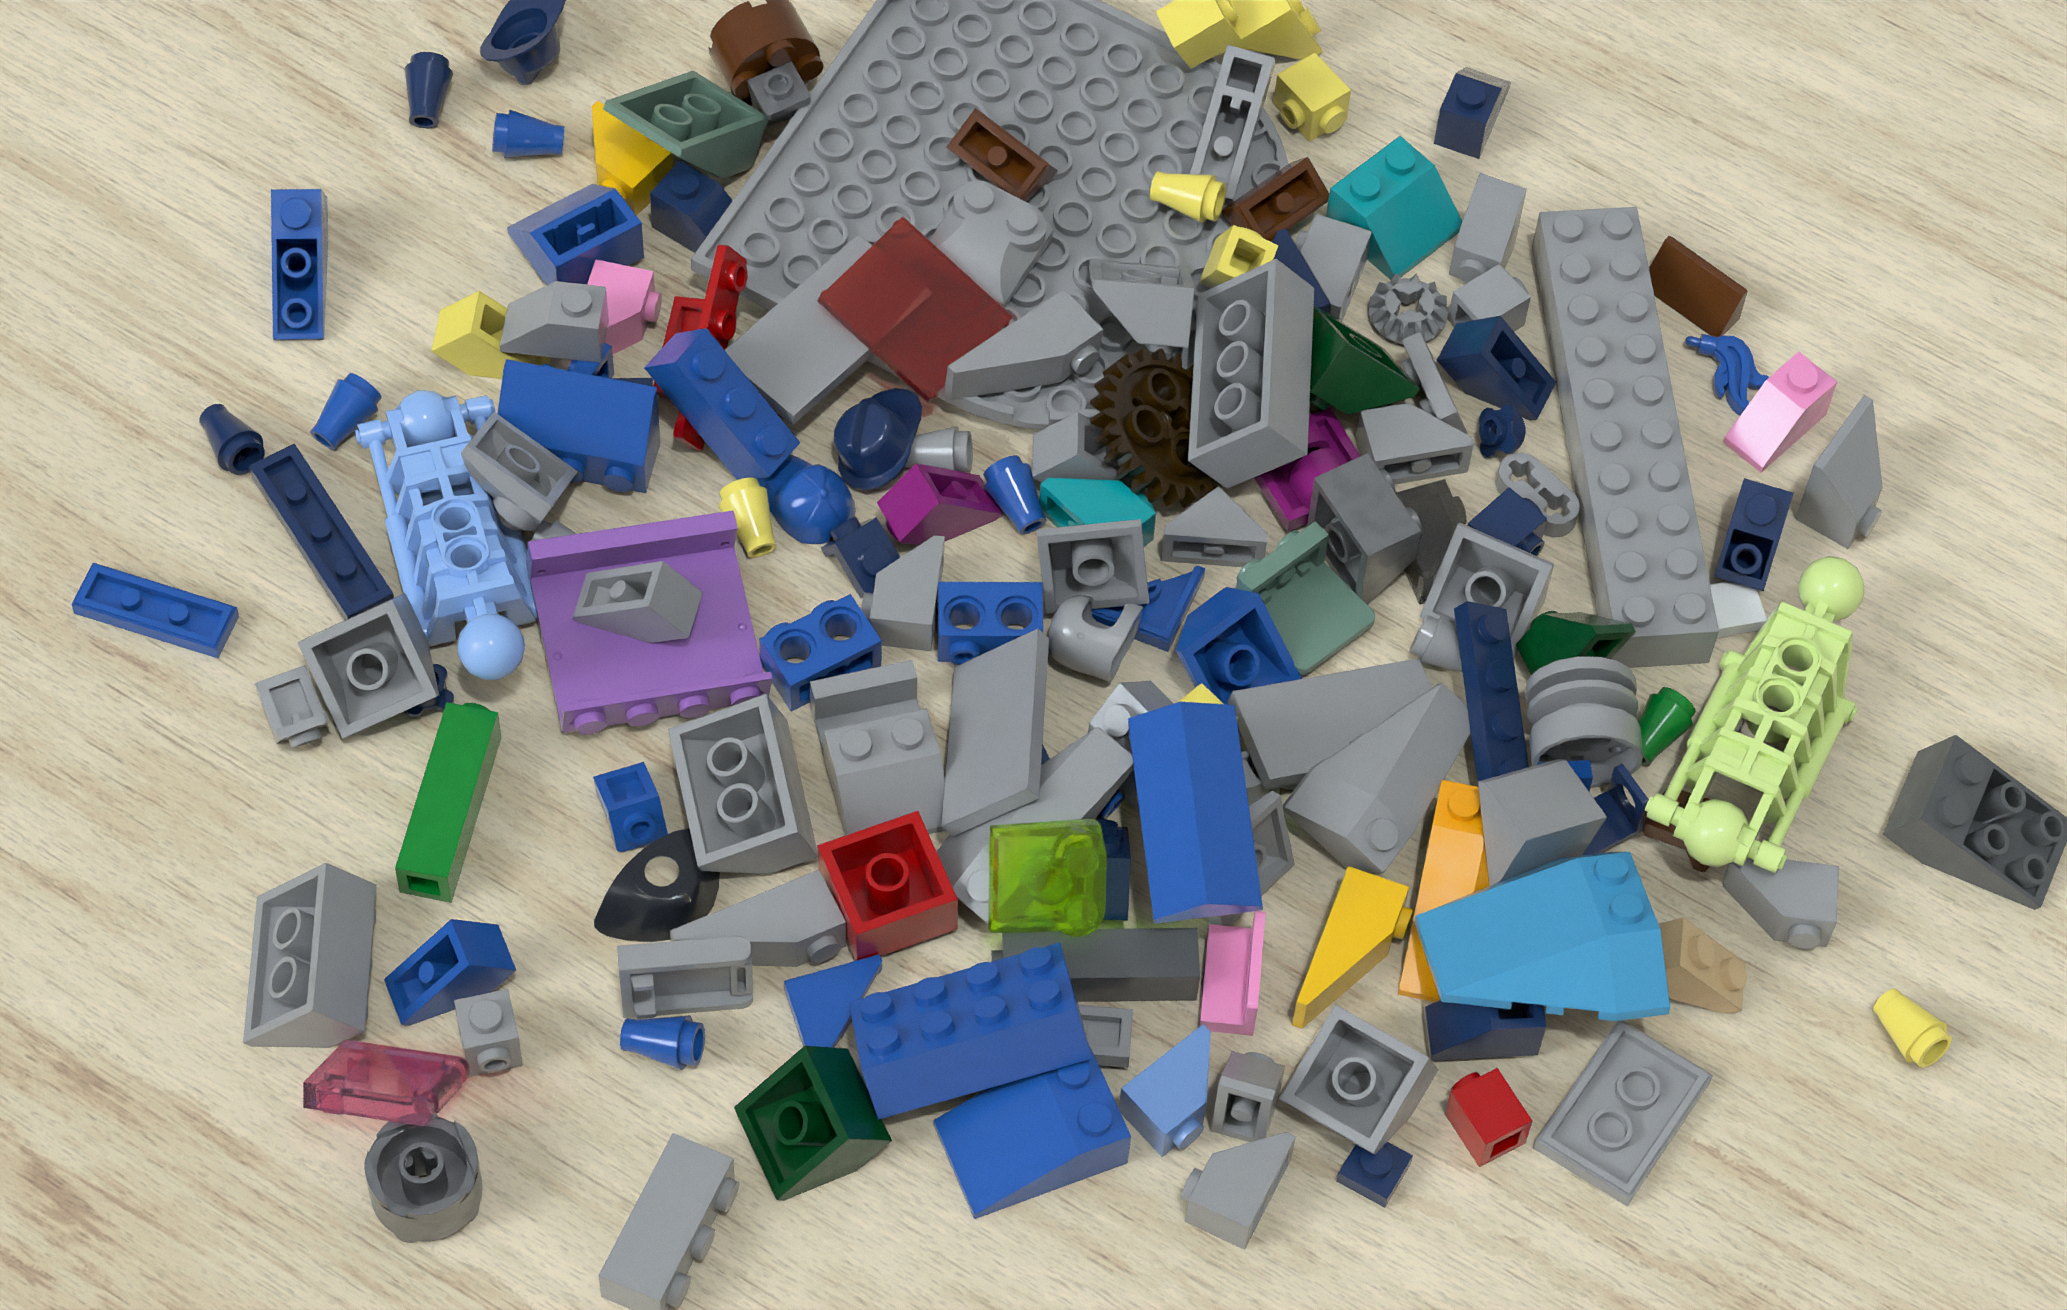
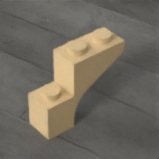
(1701, 968)

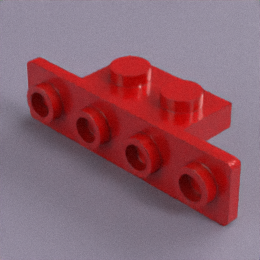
(714, 313)

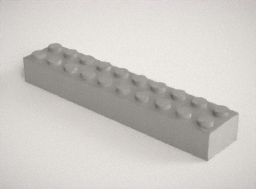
(1624, 435)

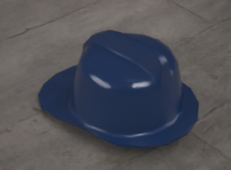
(524, 38)
(877, 438)

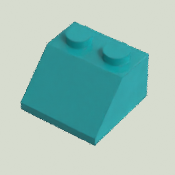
(1401, 203)

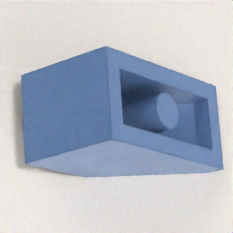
(1171, 1095)

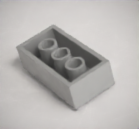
(1251, 374)

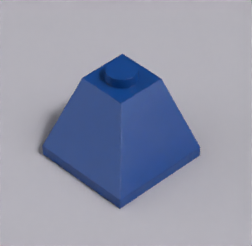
(1234, 645)

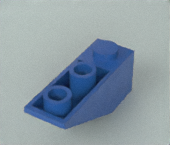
(299, 263)

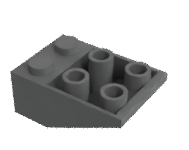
(1978, 823)

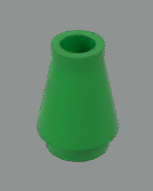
(1663, 722)

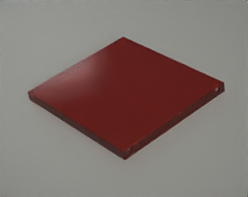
(913, 307)

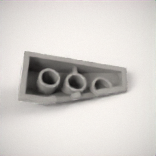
(1381, 784)
(1072, 787)

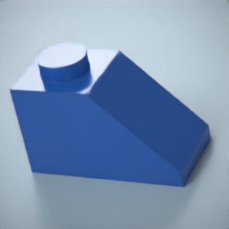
(451, 965)

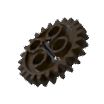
(1147, 426)

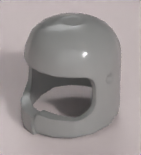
(1087, 645)

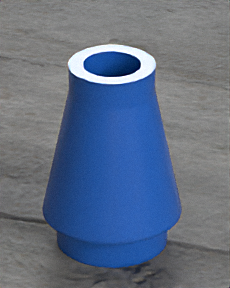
(525, 136)
(349, 404)
(1015, 492)
(668, 1040)

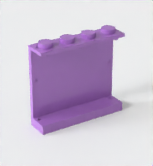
(620, 679)

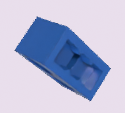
(989, 610)
(823, 656)

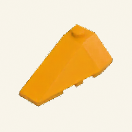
(1451, 869)

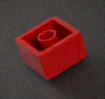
(889, 886)

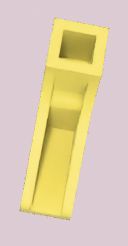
(1268, 26)

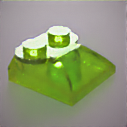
(1047, 877)

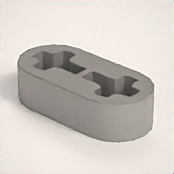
(1542, 489)

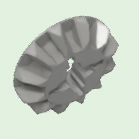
(1386, 303)

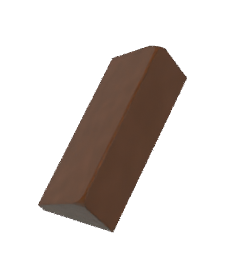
(1000, 157)
(1279, 200)
(1696, 288)

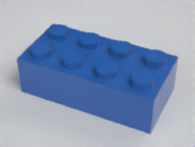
(969, 1030)

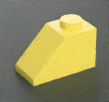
(471, 335)

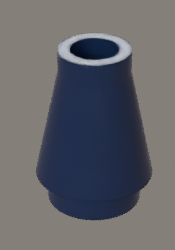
(427, 86)
(231, 440)

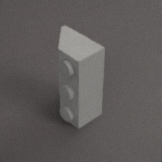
(743, 790)
(311, 961)

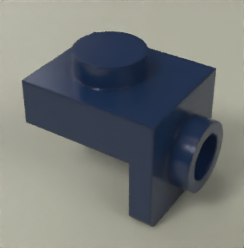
(861, 551)

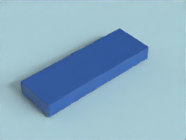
(155, 610)

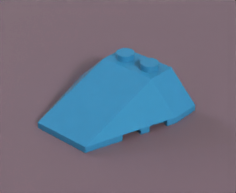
(1553, 938)

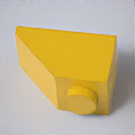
(627, 159)

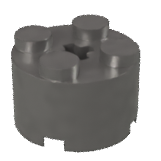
(429, 1205)

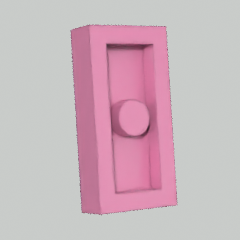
(1232, 977)

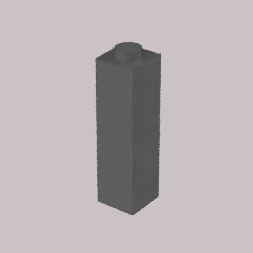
(1122, 962)

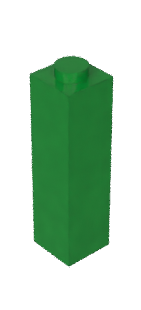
(448, 802)

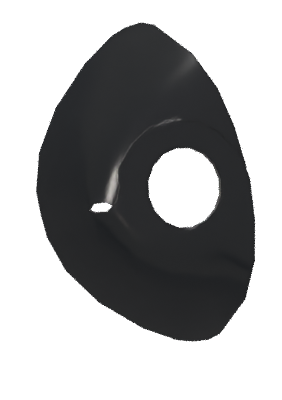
(646, 912)

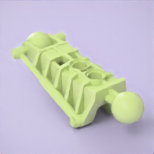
(1810, 718)

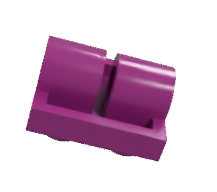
(1291, 485)

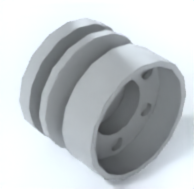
(1585, 713)

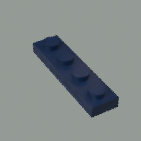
(320, 532)
(1490, 689)

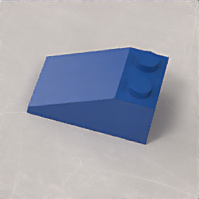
(1034, 1136)

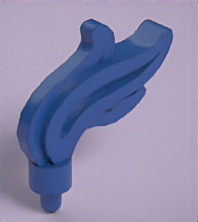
(1735, 368)

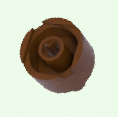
(761, 39)

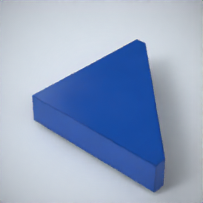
(1165, 611)
(823, 998)

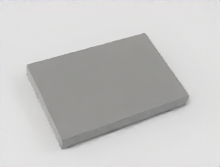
(1623, 1112)

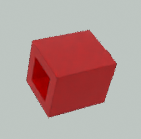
(1487, 1116)

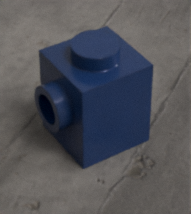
(1513, 521)

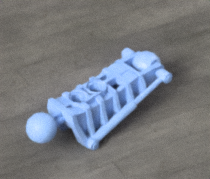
(453, 551)

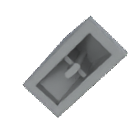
(1214, 534)

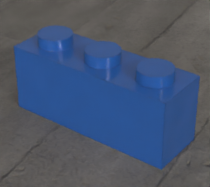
(722, 404)

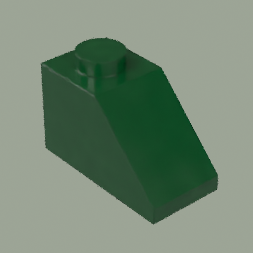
(1570, 635)

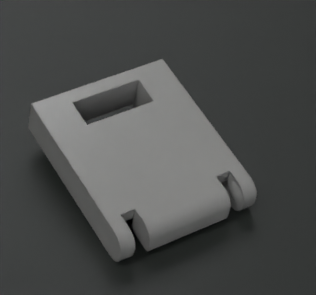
(685, 976)

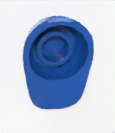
(808, 500)

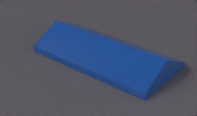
(1194, 812)

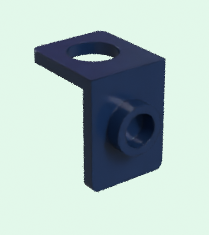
(1622, 817)

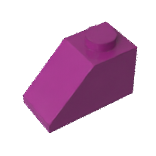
(936, 503)

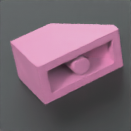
(629, 300)
(1781, 412)

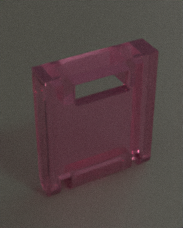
(384, 1082)

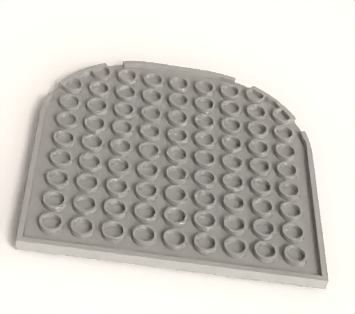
(1065, 79)

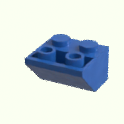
(577, 231)

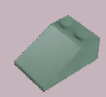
(694, 122)

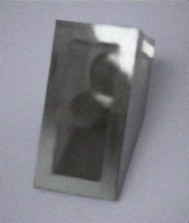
(1439, 517)

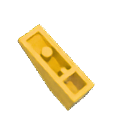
(1354, 940)

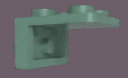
(1306, 598)

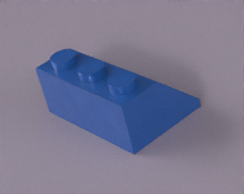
(587, 420)

